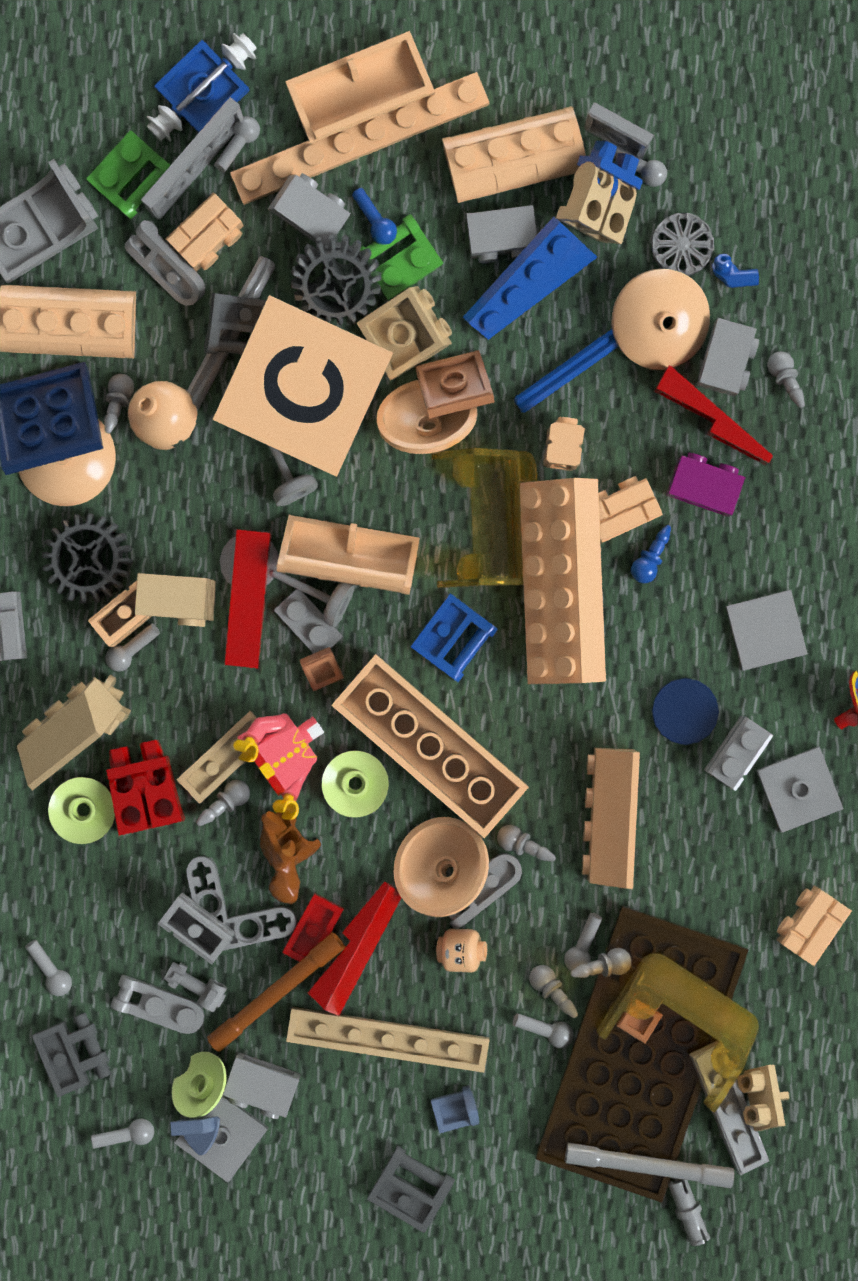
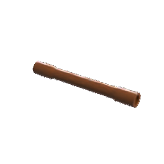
(235, 1025)

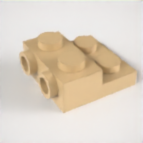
(407, 329)

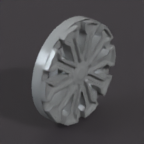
(682, 244)

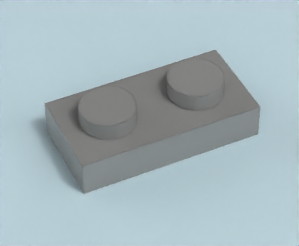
(307, 622)

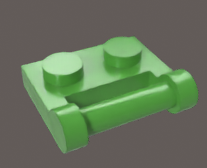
(120, 170)
(409, 264)

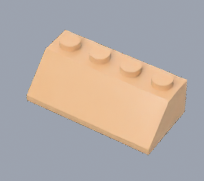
(613, 817)

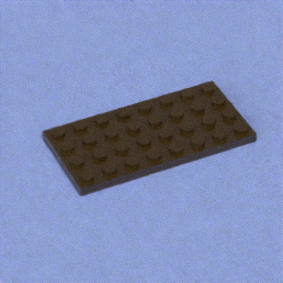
(632, 1092)

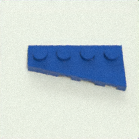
(534, 274)

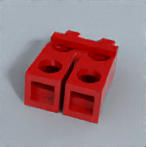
(135, 781)

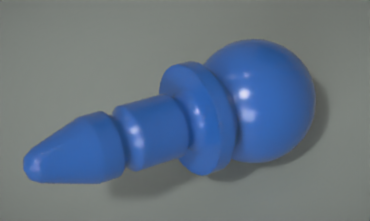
(645, 568)

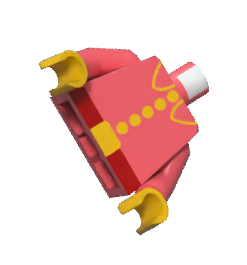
(281, 756)

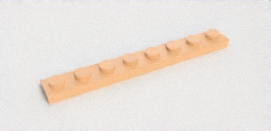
(367, 137)

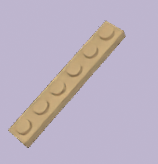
(388, 1039)

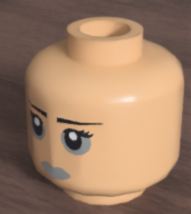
(461, 950)

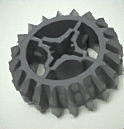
(348, 273)
(97, 546)

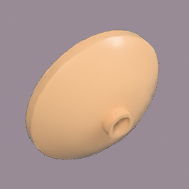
(641, 313)
(407, 427)
(75, 478)
(423, 864)

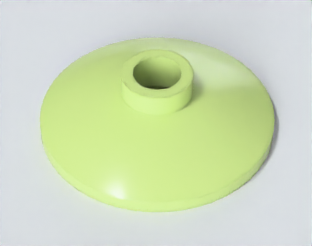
(344, 798)
(65, 815)
(200, 1086)

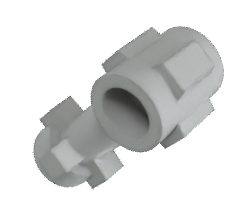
(210, 994)

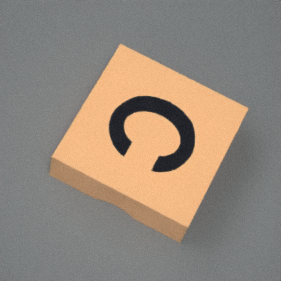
(302, 386)

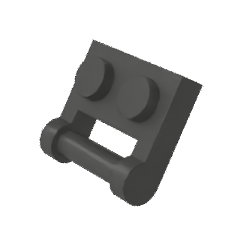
(231, 314)
(406, 1199)

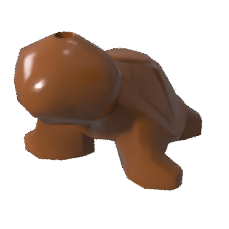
(284, 849)

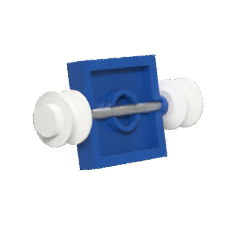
(201, 86)

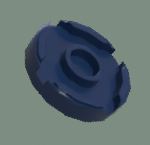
(685, 711)

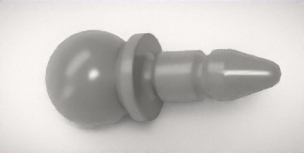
(781, 366)
(120, 389)
(235, 794)
(512, 838)
(615, 962)
(544, 980)

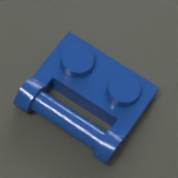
(445, 630)

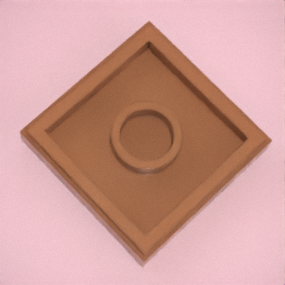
(454, 384)

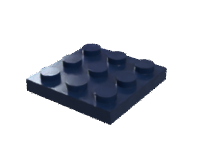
(48, 418)

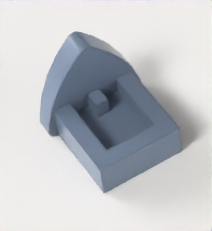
(455, 1110)
(198, 1132)

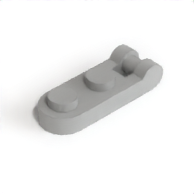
(165, 264)
(502, 875)
(158, 1006)

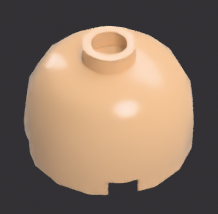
(162, 414)

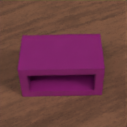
(705, 484)

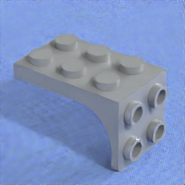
(43, 222)

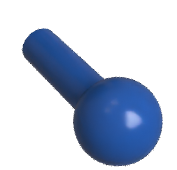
(382, 229)

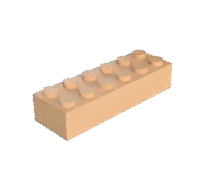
(562, 581)
(430, 746)

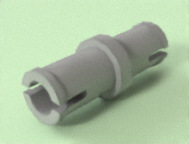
(688, 1211)

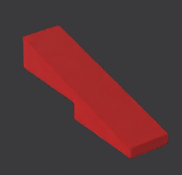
(723, 428)
(247, 598)
(364, 934)

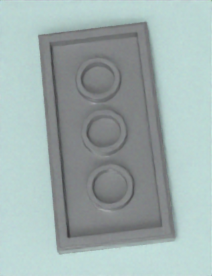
(193, 159)

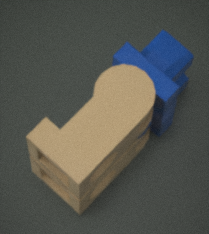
(602, 194)

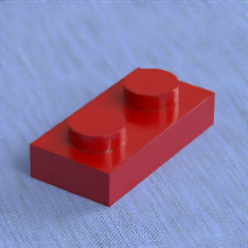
(313, 927)

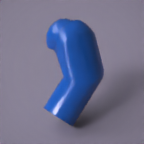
(731, 275)

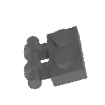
(62, 1058)

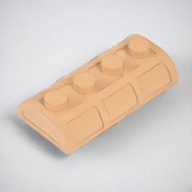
(359, 87)
(514, 154)
(67, 321)
(348, 554)

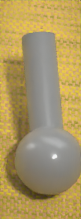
(244, 132)
(652, 172)
(120, 657)
(579, 955)
(57, 981)
(558, 1034)
(139, 1132)

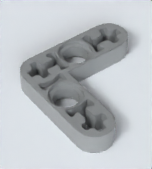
(234, 922)

